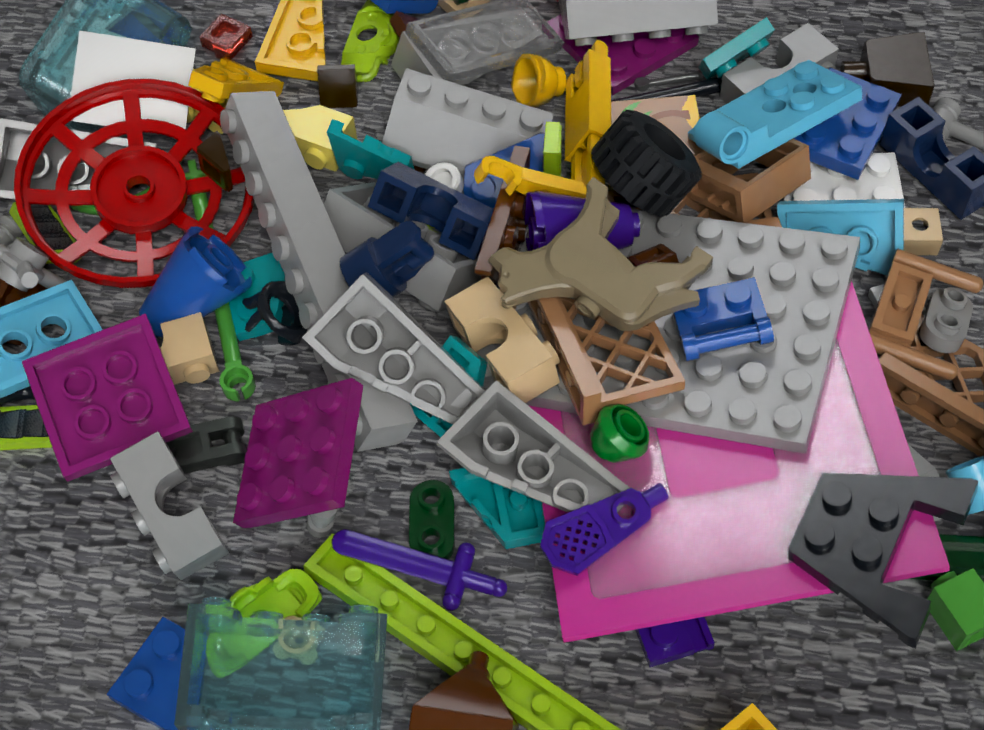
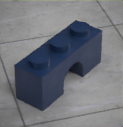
(919, 146)
(412, 196)

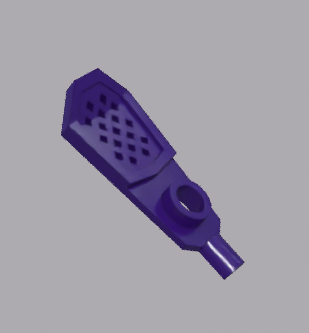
(605, 524)

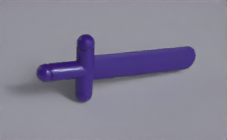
(452, 574)

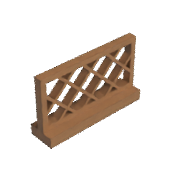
(580, 370)
(933, 403)

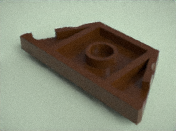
(507, 221)

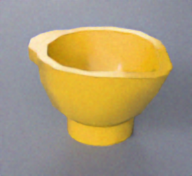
(537, 80)

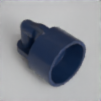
(389, 259)

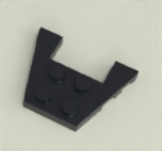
(855, 532)

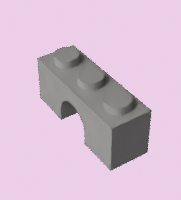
(797, 47)
(147, 475)

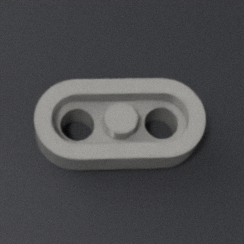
(946, 320)

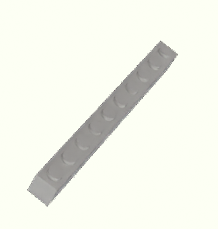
(303, 242)

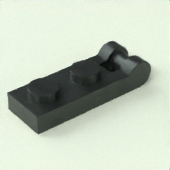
(195, 449)

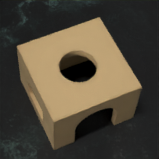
(926, 241)

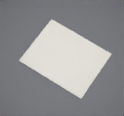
(115, 58)

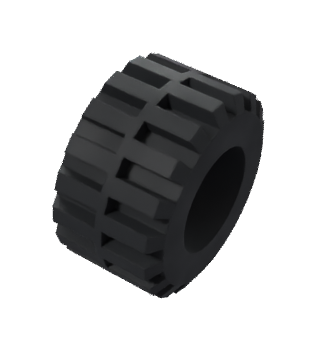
(646, 163)

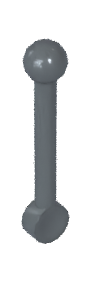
(643, 83)

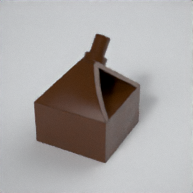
(464, 702)

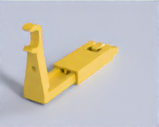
(585, 123)

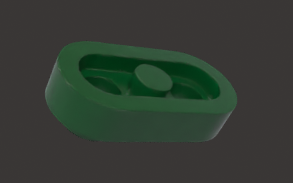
(432, 519)

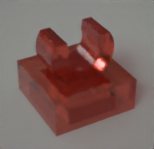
(225, 37)

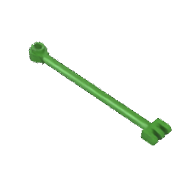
(234, 370)

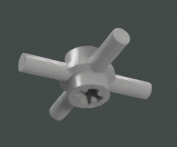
(23, 266)

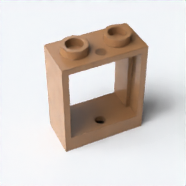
(745, 200)

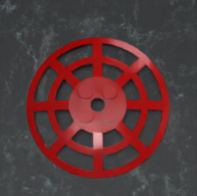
(118, 174)

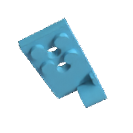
(774, 113)
(25, 319)

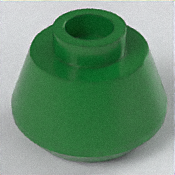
(619, 434)

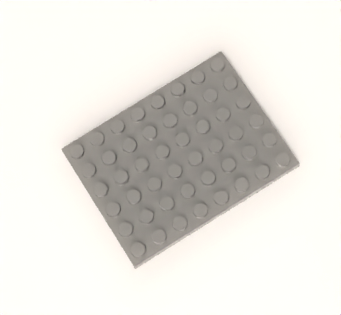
(748, 390)

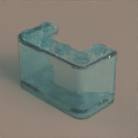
(281, 670)

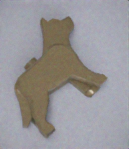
(596, 274)

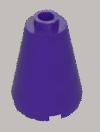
(553, 212)

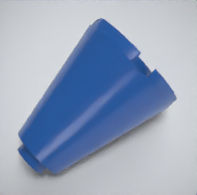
(195, 279)

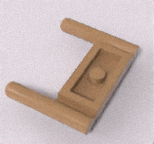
(902, 306)

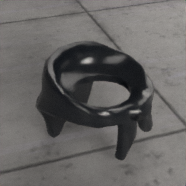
(290, 329)

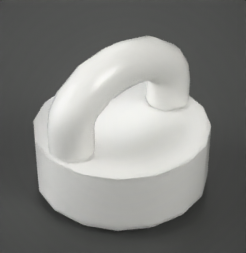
(447, 174)

